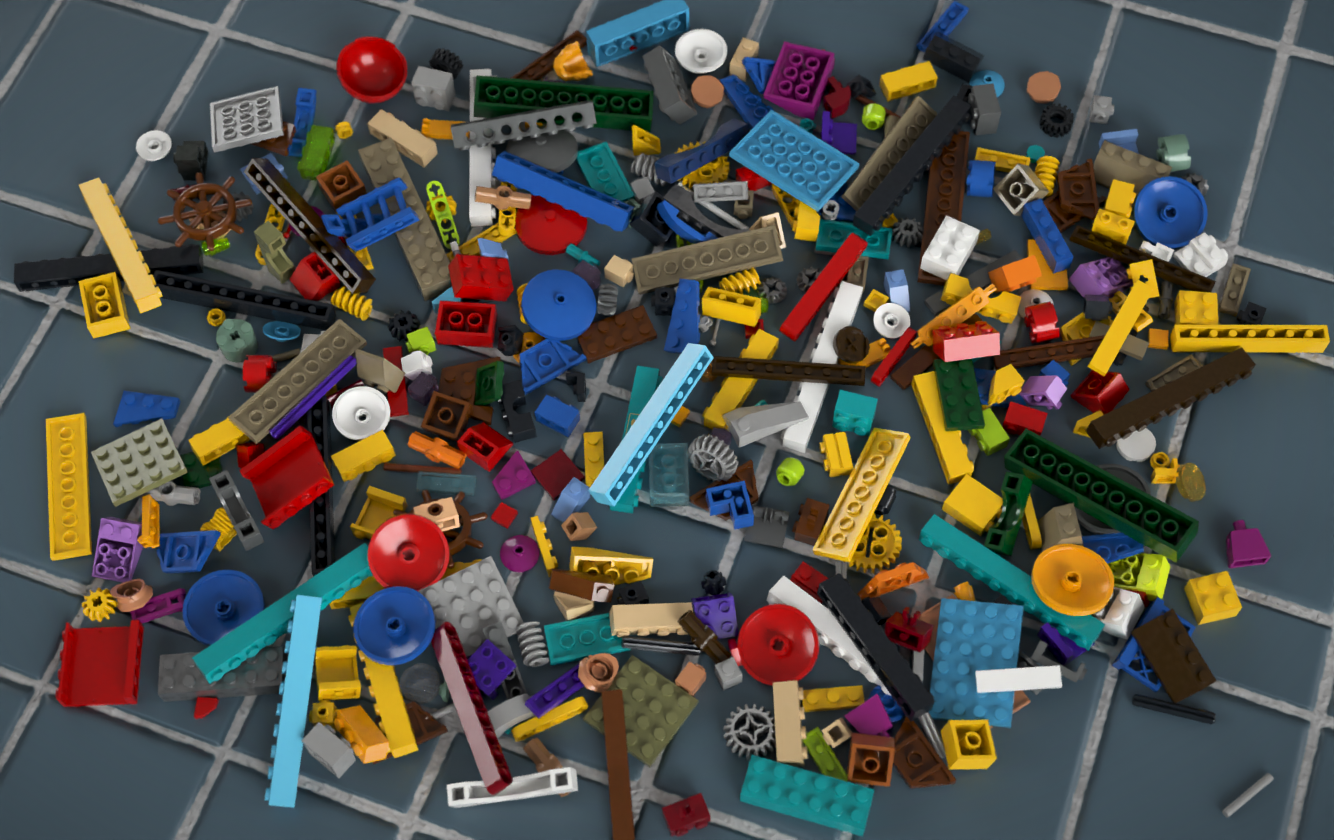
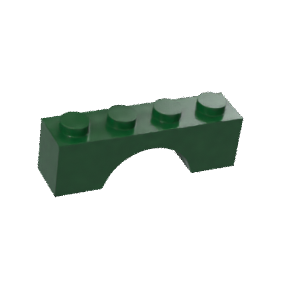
(1015, 495)

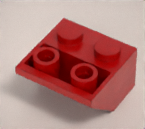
(314, 278)
(484, 445)

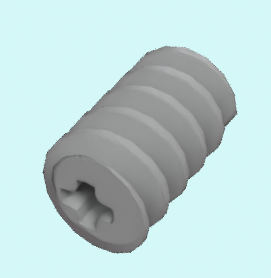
(646, 169)
(530, 645)

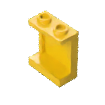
(1113, 226)
(375, 511)
(337, 673)

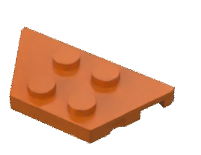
(894, 579)

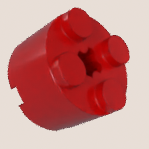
(1042, 322)
(258, 371)

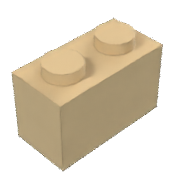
(746, 48)

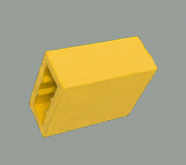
(973, 505)

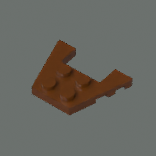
(460, 383)

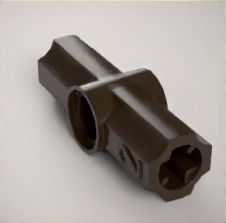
(703, 637)

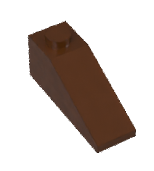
(583, 584)

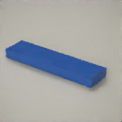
(944, 24)

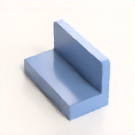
(1124, 139)

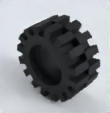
(446, 62)
(1058, 112)

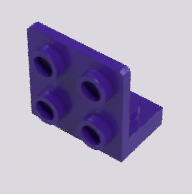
(839, 135)
(717, 613)
(1060, 646)
(490, 668)

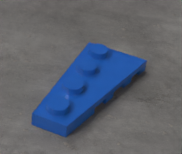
(745, 102)
(1113, 546)

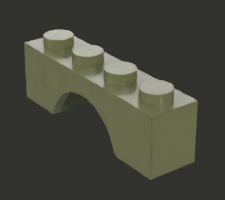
(271, 244)

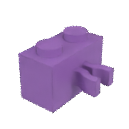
(1043, 391)

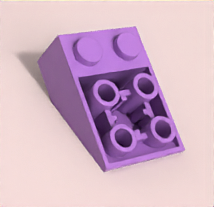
(1101, 278)
(117, 549)

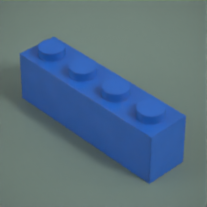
(1047, 236)

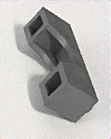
(236, 510)

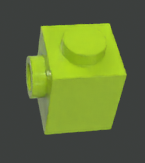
(420, 341)

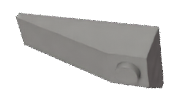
(757, 422)

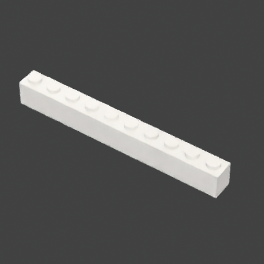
(480, 166)
(813, 394)

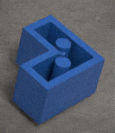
(731, 499)

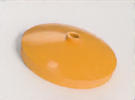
(1072, 579)

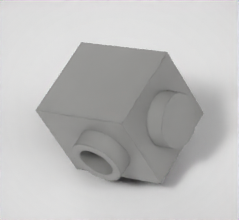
(1101, 109)

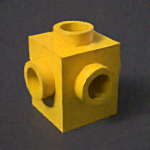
(323, 712)

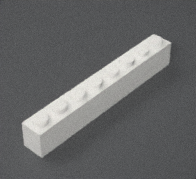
(827, 627)

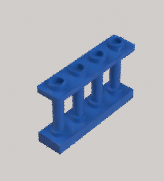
(384, 228)

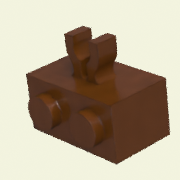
(811, 521)

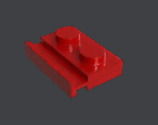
(808, 579)

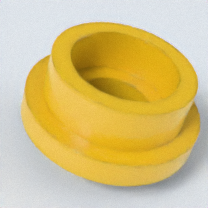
(212, 314)
(1160, 456)

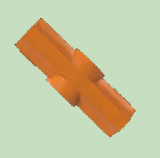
(436, 450)

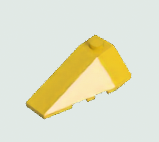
(621, 566)

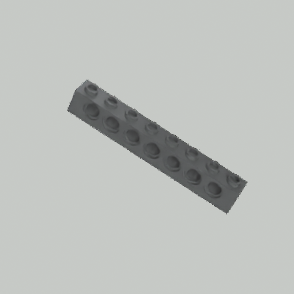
(513, 120)

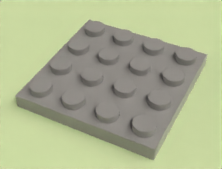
(246, 119)
(473, 601)

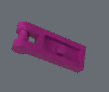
(160, 606)

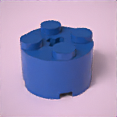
(981, 178)

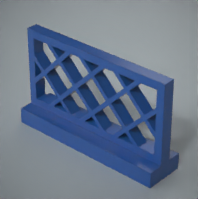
(1131, 647)

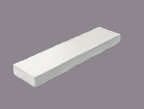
(1018, 679)

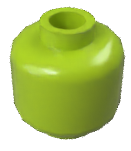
(873, 116)
(790, 471)

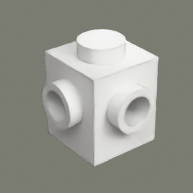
(415, 364)

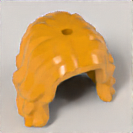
(571, 64)

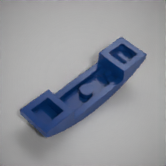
(303, 120)
(669, 214)
(341, 228)

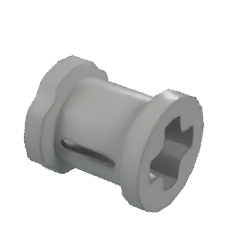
(828, 215)

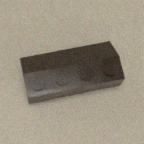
(1173, 656)

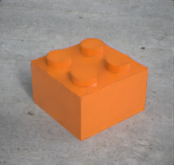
(1015, 274)

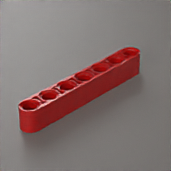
(823, 287)

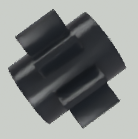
(713, 582)

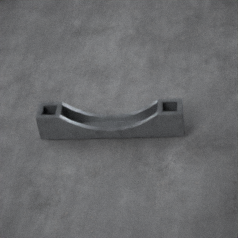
(691, 215)

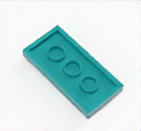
(604, 172)
(834, 233)
(581, 638)

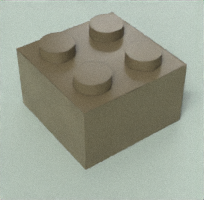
(1019, 188)

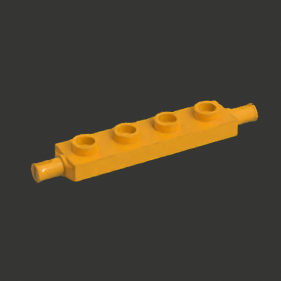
(955, 314)

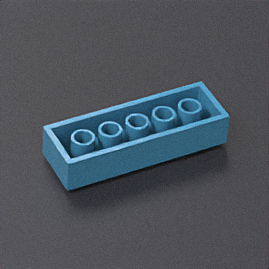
(646, 25)

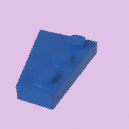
(143, 407)

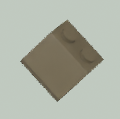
(378, 372)
(1060, 527)

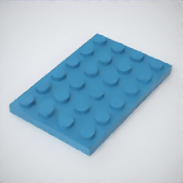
(794, 160)
(969, 640)

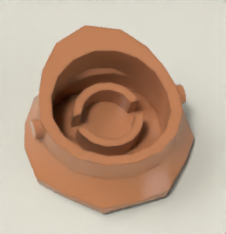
(1043, 87)
(707, 91)
(131, 594)
(598, 671)

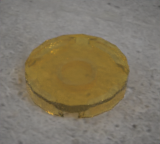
(1190, 482)

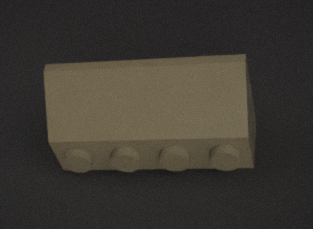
(1126, 166)

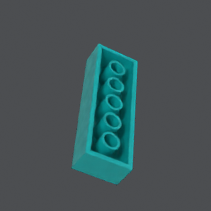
(807, 795)

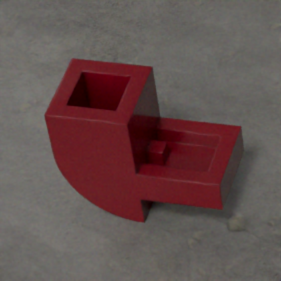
(838, 98)

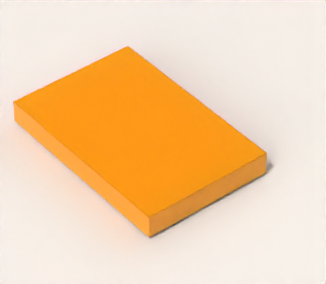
(1048, 280)

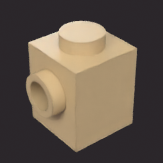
(619, 271)
(836, 733)

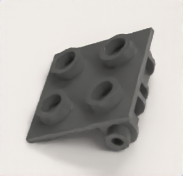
(768, 527)

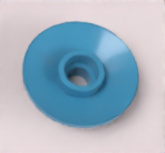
(981, 78)
(281, 331)

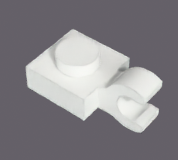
(1159, 251)

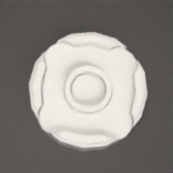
(1137, 446)

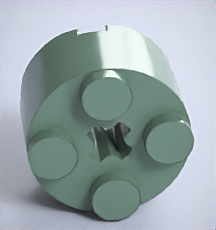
(1174, 152)
(236, 340)

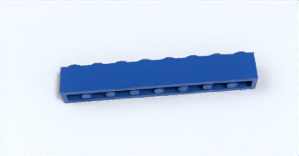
(562, 191)

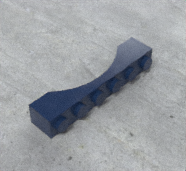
(677, 165)

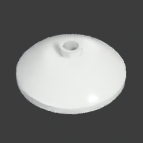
(701, 51)
(359, 403)

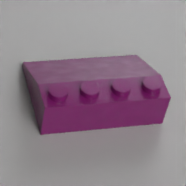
(800, 79)

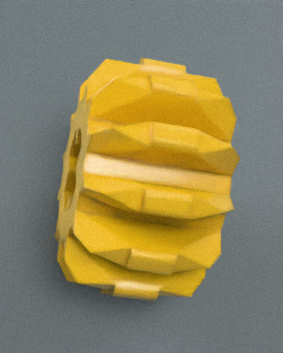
(440, 206)
(92, 608)

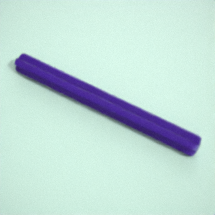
(319, 391)

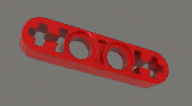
(893, 357)

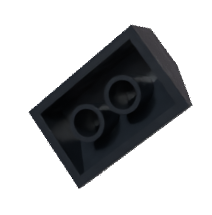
(953, 57)

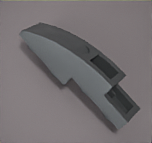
(513, 683)

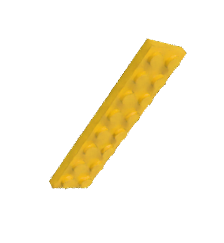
(68, 487)
(861, 494)

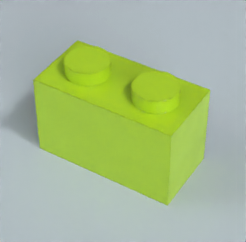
(993, 436)

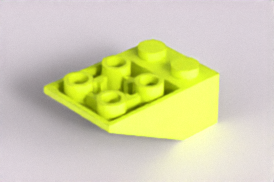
(1142, 573)

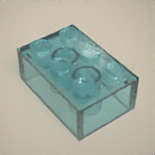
(669, 475)

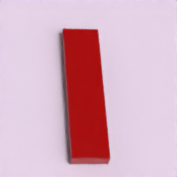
(397, 401)

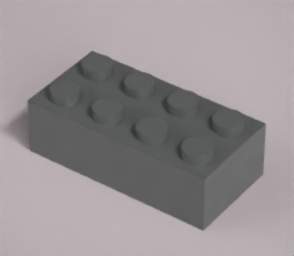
(669, 85)

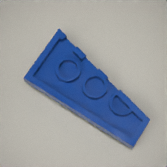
(684, 317)

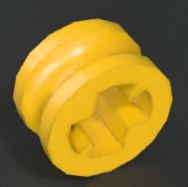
(344, 130)

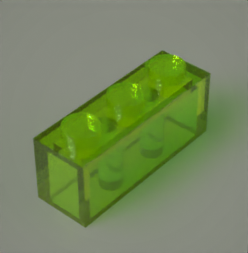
(316, 152)

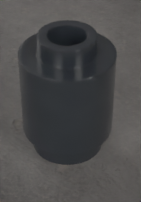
(886, 501)

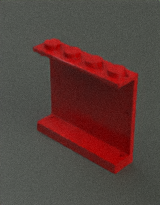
(288, 476)
(100, 665)

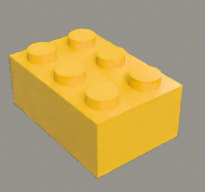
(104, 305)

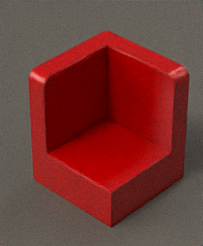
(248, 452)

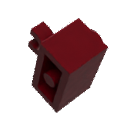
(908, 630)
(686, 815)

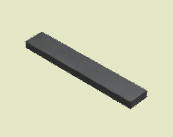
(977, 279)

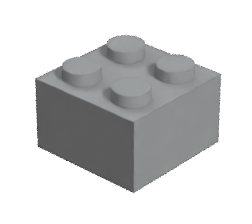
(433, 88)
(329, 749)

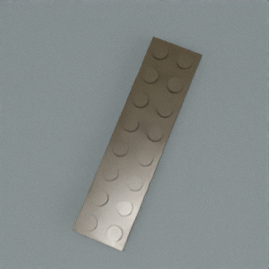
(889, 152)
(707, 259)
(296, 381)

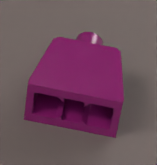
(1246, 546)
(870, 717)

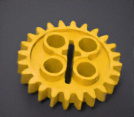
(712, 172)
(889, 546)

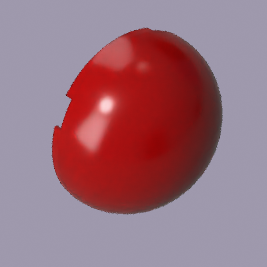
(371, 69)

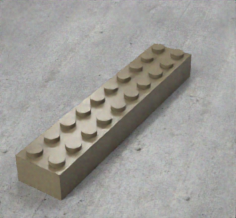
(419, 240)

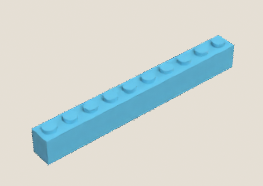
(650, 424)
(294, 701)

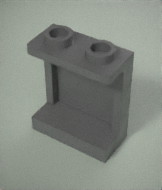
(1039, 658)

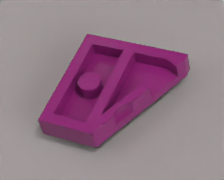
(513, 477)

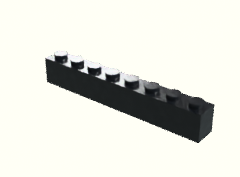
(876, 647)

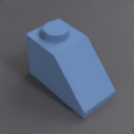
(491, 249)
(897, 288)
(571, 499)

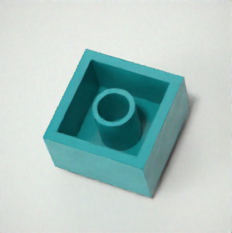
(854, 413)

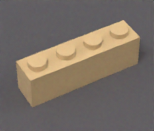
(407, 140)
(647, 619)
(789, 723)

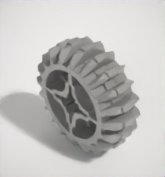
(712, 458)
(743, 733)

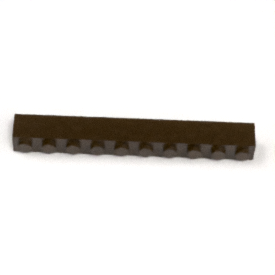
(309, 225)
(1170, 398)

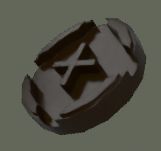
(851, 345)

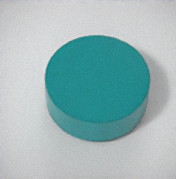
(1035, 152)

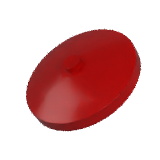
(549, 227)
(408, 552)
(778, 644)

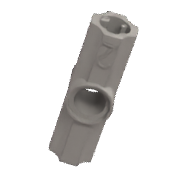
(175, 494)

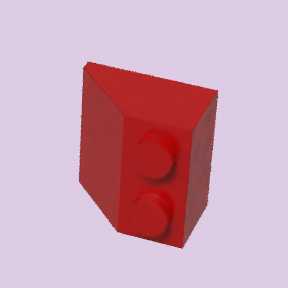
(1100, 391)

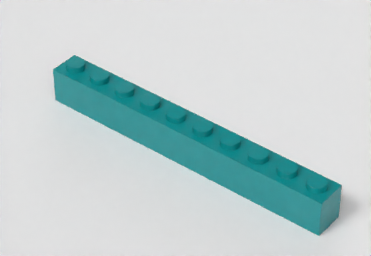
(1005, 579)
(273, 621)

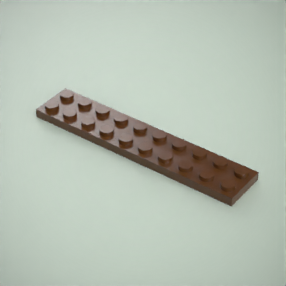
(944, 195)

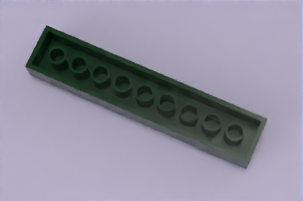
(612, 106)
(1102, 495)

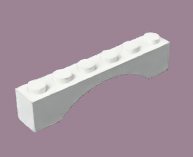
(526, 786)

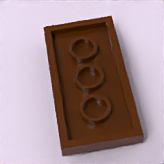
(616, 334)

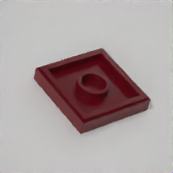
(556, 473)

